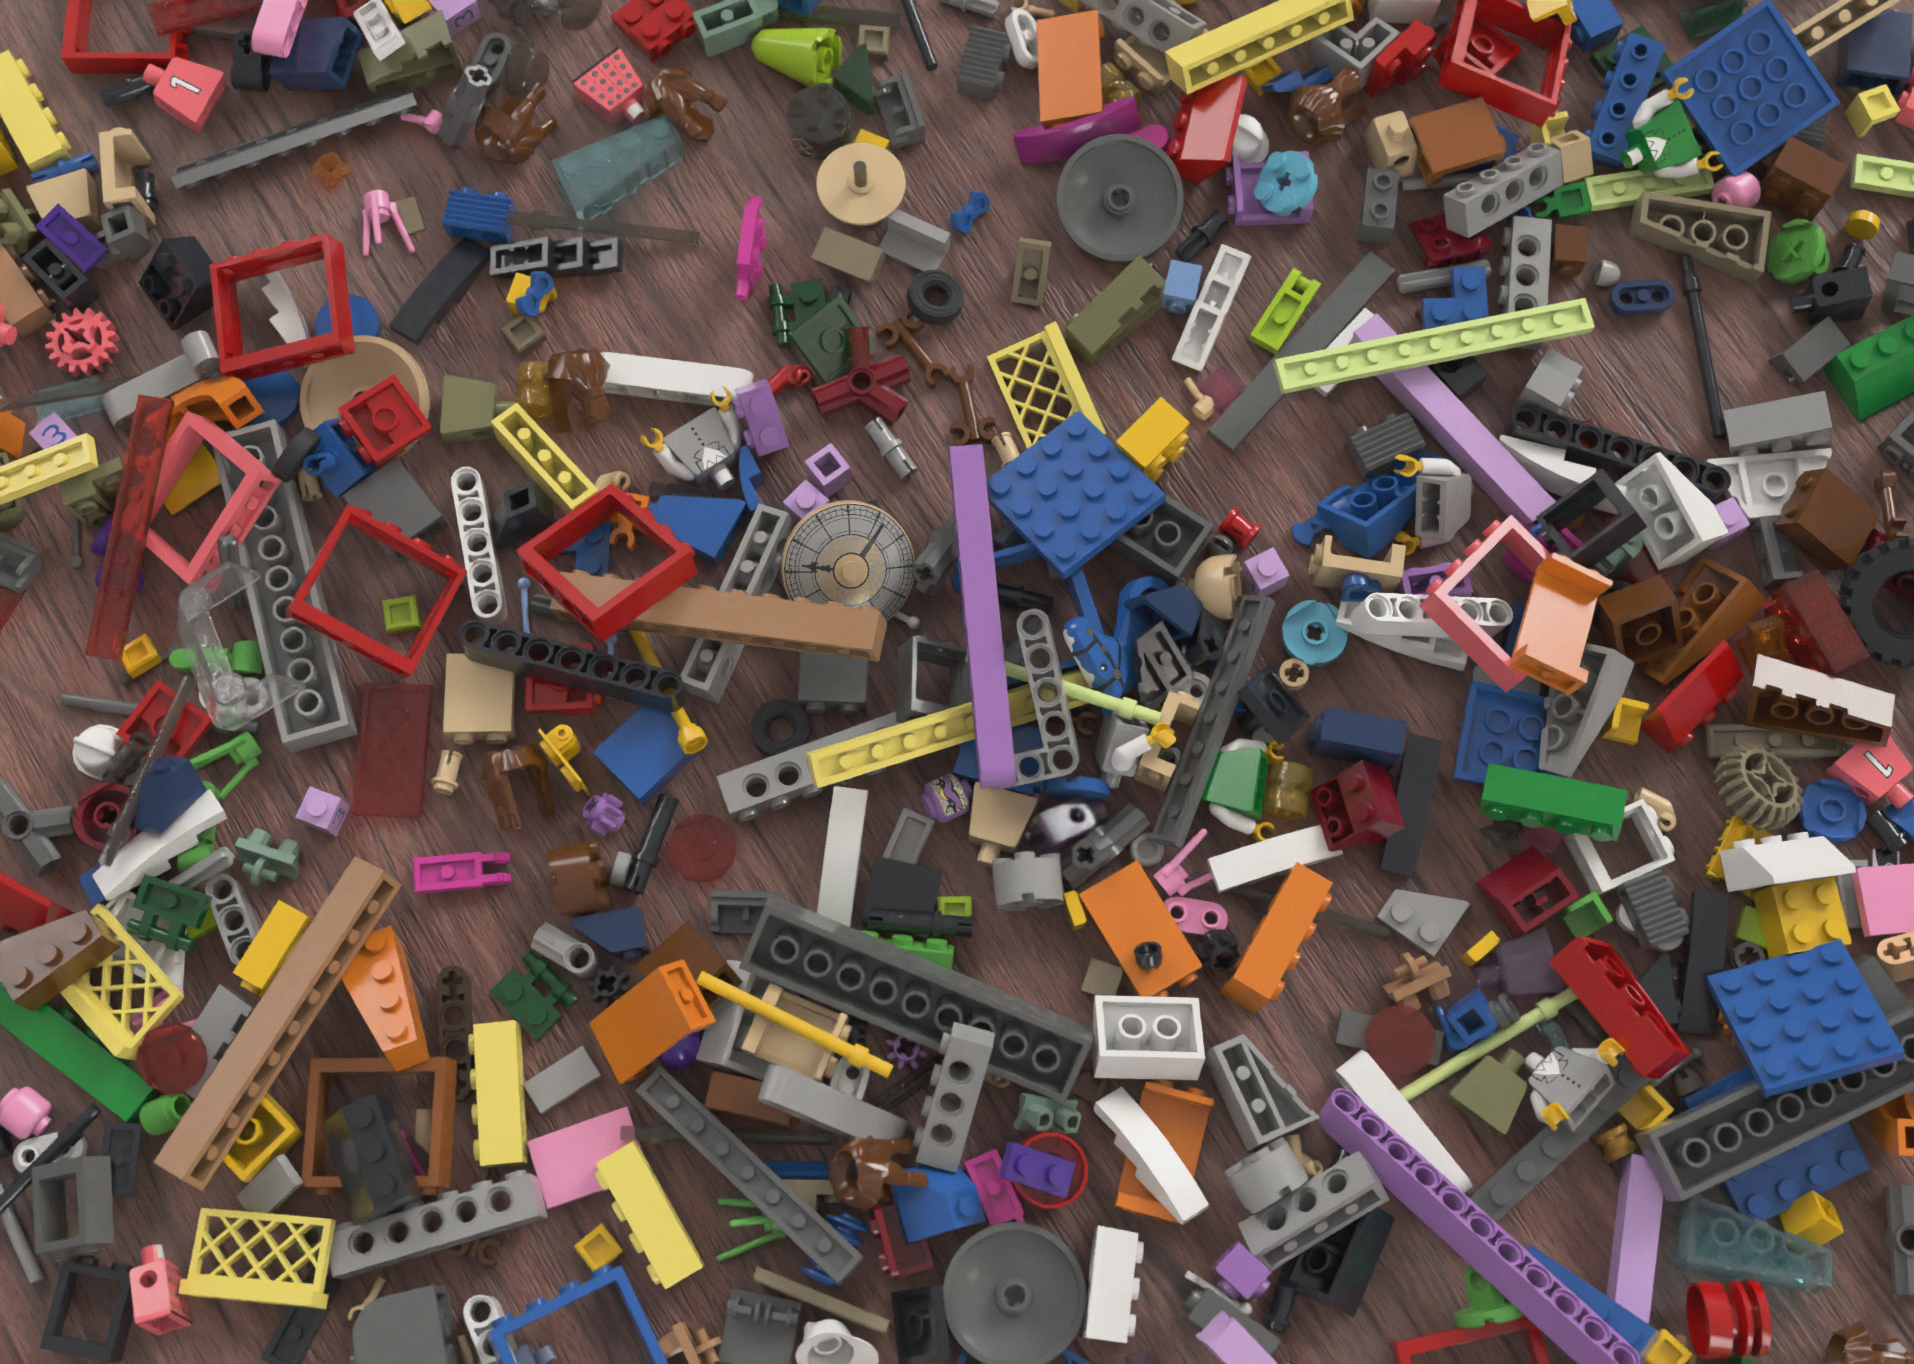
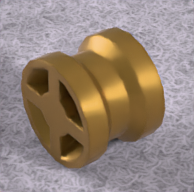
(1615, 1143)

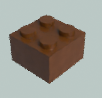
(1800, 180)
(1641, 620)

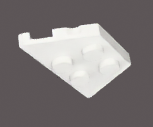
(1766, 481)
(167, 960)

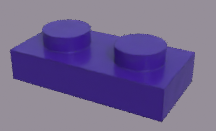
(72, 238)
(1036, 1169)

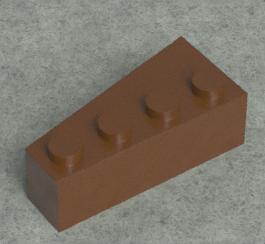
(1817, 704)

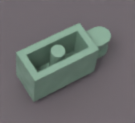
(732, 23)

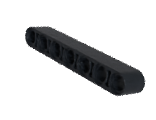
(1603, 442)
(582, 677)

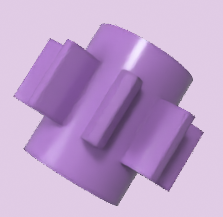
(603, 814)
(902, 1058)

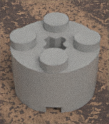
(1028, 881)
(1266, 1175)

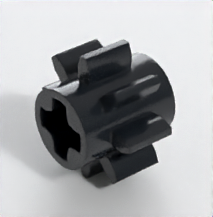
(1217, 950)
(601, 982)

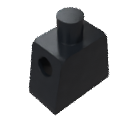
(1836, 295)

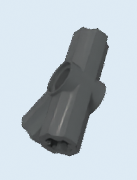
(464, 105)
(936, 559)
(43, 826)
(1102, 846)
(1900, 1219)

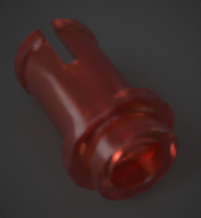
(860, 347)

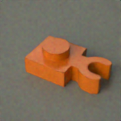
(625, 527)

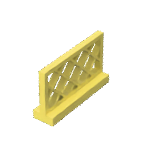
(1063, 366)
(96, 1008)
(262, 1289)

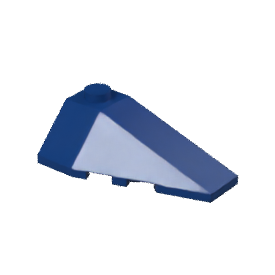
(1372, 512)

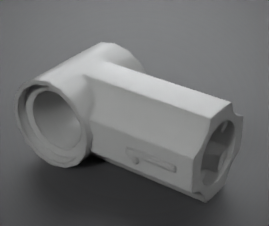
(564, 950)

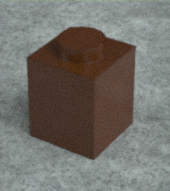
(1568, 250)

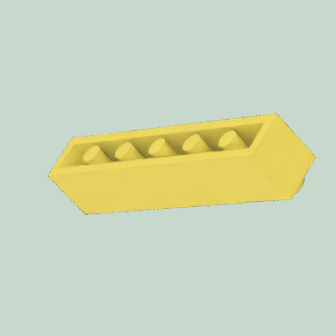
(1252, 40)

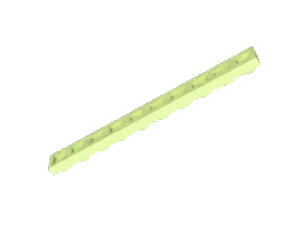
(1433, 345)

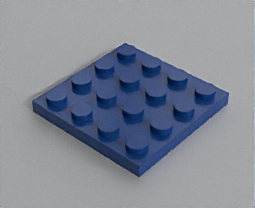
(1751, 88)
(1072, 494)
(1804, 1018)
(1786, 1177)

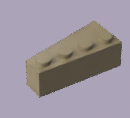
(1713, 233)

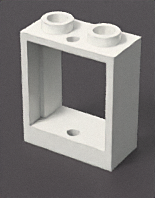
(1592, 866)

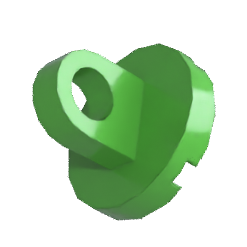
(1797, 252)
(1485, 1302)

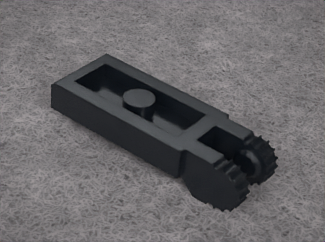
(299, 1328)

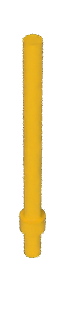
(856, 1055)

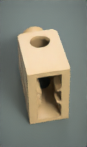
(1391, 141)
(74, 192)
(999, 821)

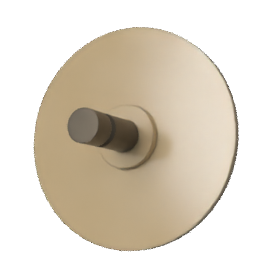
(861, 183)

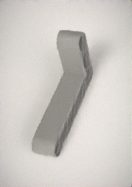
(1045, 709)

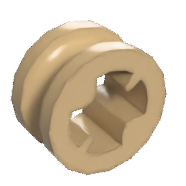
(1302, 668)

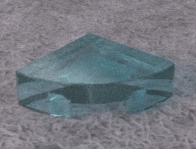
(1554, 1032)

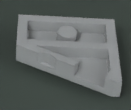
(1421, 918)

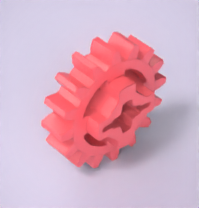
(79, 355)

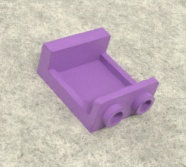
(1246, 207)

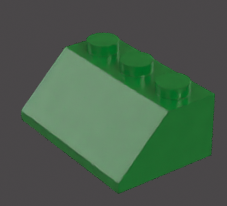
(1875, 370)

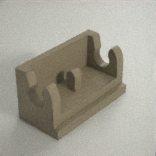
(849, 255)

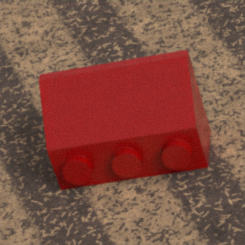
(1206, 128)
(1694, 699)
(25, 908)

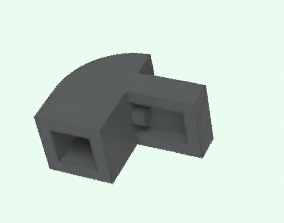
(123, 236)

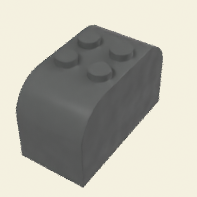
(407, 1329)

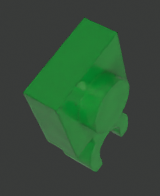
(1567, 201)

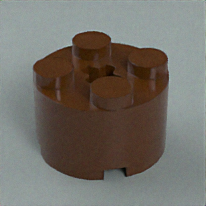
(579, 878)

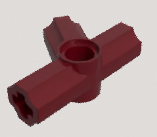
(877, 397)

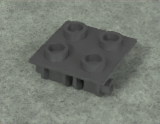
(759, 1329)

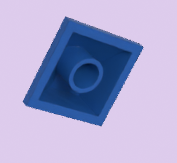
(940, 1208)

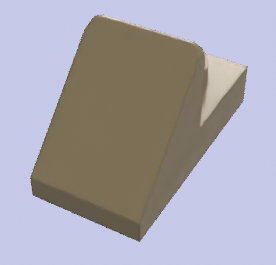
(1031, 271)
(812, 1189)

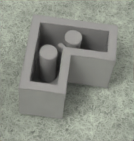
(1345, 49)
(1552, 383)

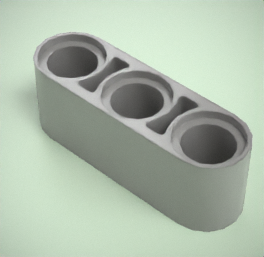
(229, 908)

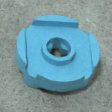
(1271, 179)
(1295, 632)

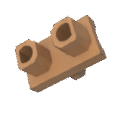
(1415, 976)
(682, 1340)

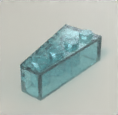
(617, 165)
(1733, 1246)

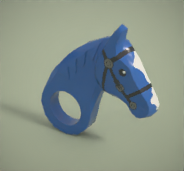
(1107, 659)

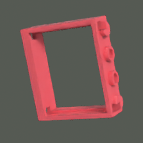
(239, 512)
(1458, 623)

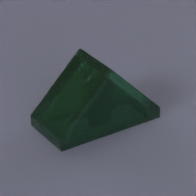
(854, 80)

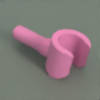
(430, 123)

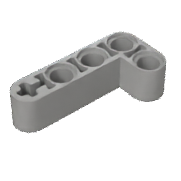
(196, 365)

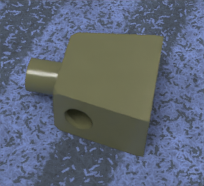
(469, 409)
(1490, 1092)

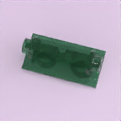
(1711, 17)

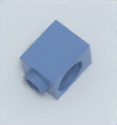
(1181, 287)

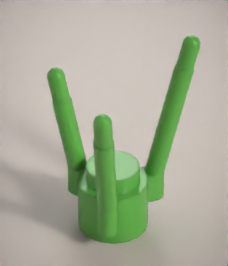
(241, 750)
(776, 1233)

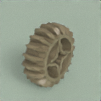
(1758, 786)

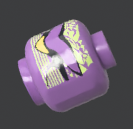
(946, 798)

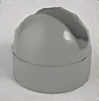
(1606, 274)

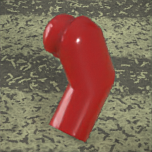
(789, 376)

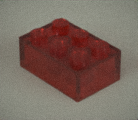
(1816, 626)

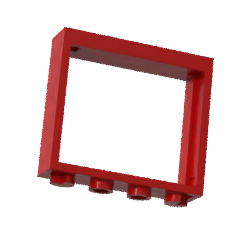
(82, 62)
(1498, 92)
(294, 354)
(416, 550)
(634, 599)
(1403, 1349)

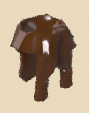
(671, 94)
(1318, 111)
(507, 131)
(582, 376)
(495, 772)
(874, 1171)
(1854, 1346)

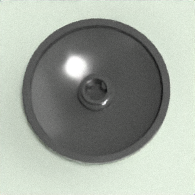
(1119, 198)
(1014, 1295)

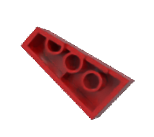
(1620, 1005)

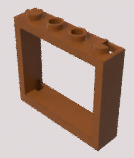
(442, 1125)

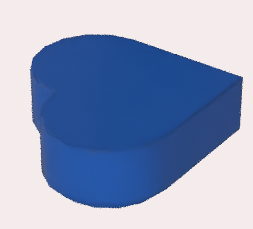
(1358, 587)

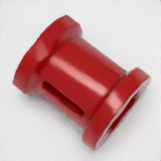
(1239, 528)

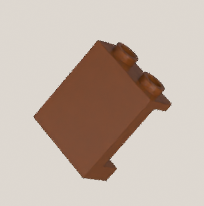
(1456, 139)

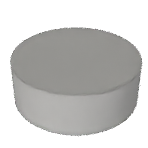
(1146, 851)
(620, 869)

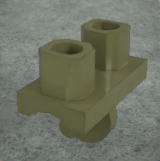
(16, 222)

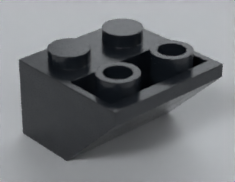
(179, 280)

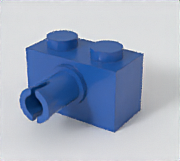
(337, 460)

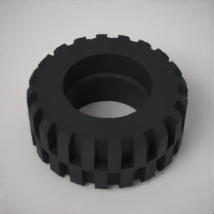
(1858, 595)

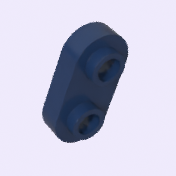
(1639, 297)

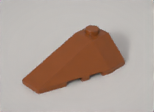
(1711, 609)

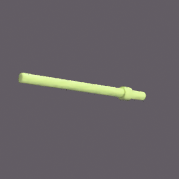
(1126, 708)
(1545, 1009)

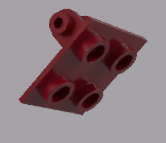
(1446, 246)

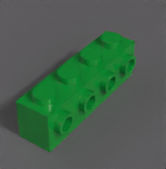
(1553, 802)

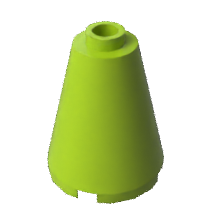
(800, 53)

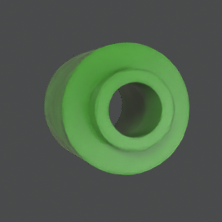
(164, 1113)

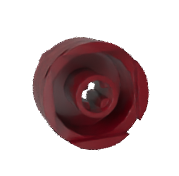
(96, 813)

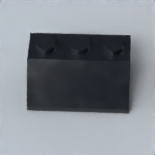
(371, 1158)
(1341, 1265)

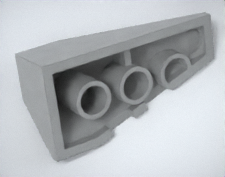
(1578, 717)

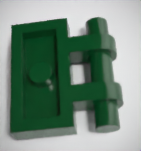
(805, 300)
(171, 902)
(526, 1003)

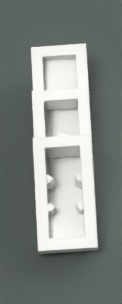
(1211, 308)
(289, 319)
(1550, 470)
(1429, 649)
(150, 852)
(842, 854)
(1269, 858)
(1152, 1154)

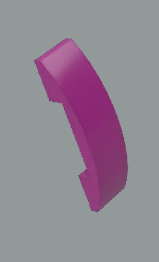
(1062, 141)

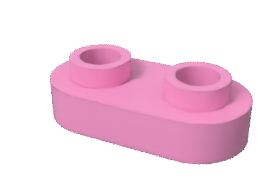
(1194, 911)

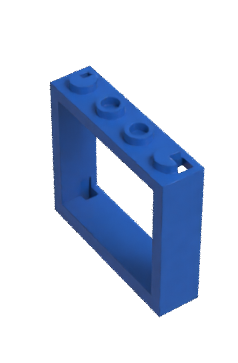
(1076, 585)
(568, 1294)

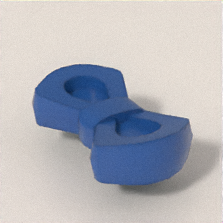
(977, 204)
(540, 285)
(1304, 532)

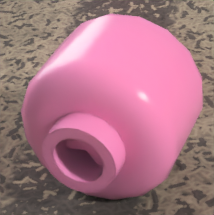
(1737, 191)
(24, 1112)

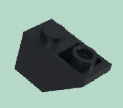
(521, 514)
(1658, 983)

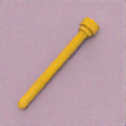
(691, 736)

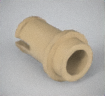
(1009, 451)
(309, 485)
(447, 773)

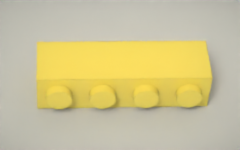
(27, 119)
(542, 459)
(500, 1094)
(649, 1214)

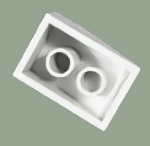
(1676, 512)

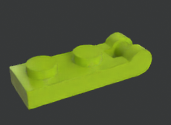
(1284, 312)

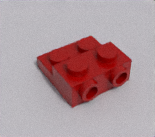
(655, 25)
(1486, 49)
(1402, 59)
(383, 421)
(557, 698)
(150, 714)

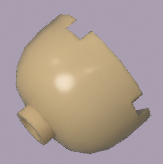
(1218, 585)

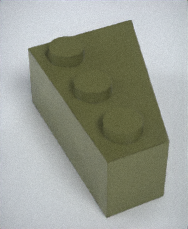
(424, 59)
(1116, 311)

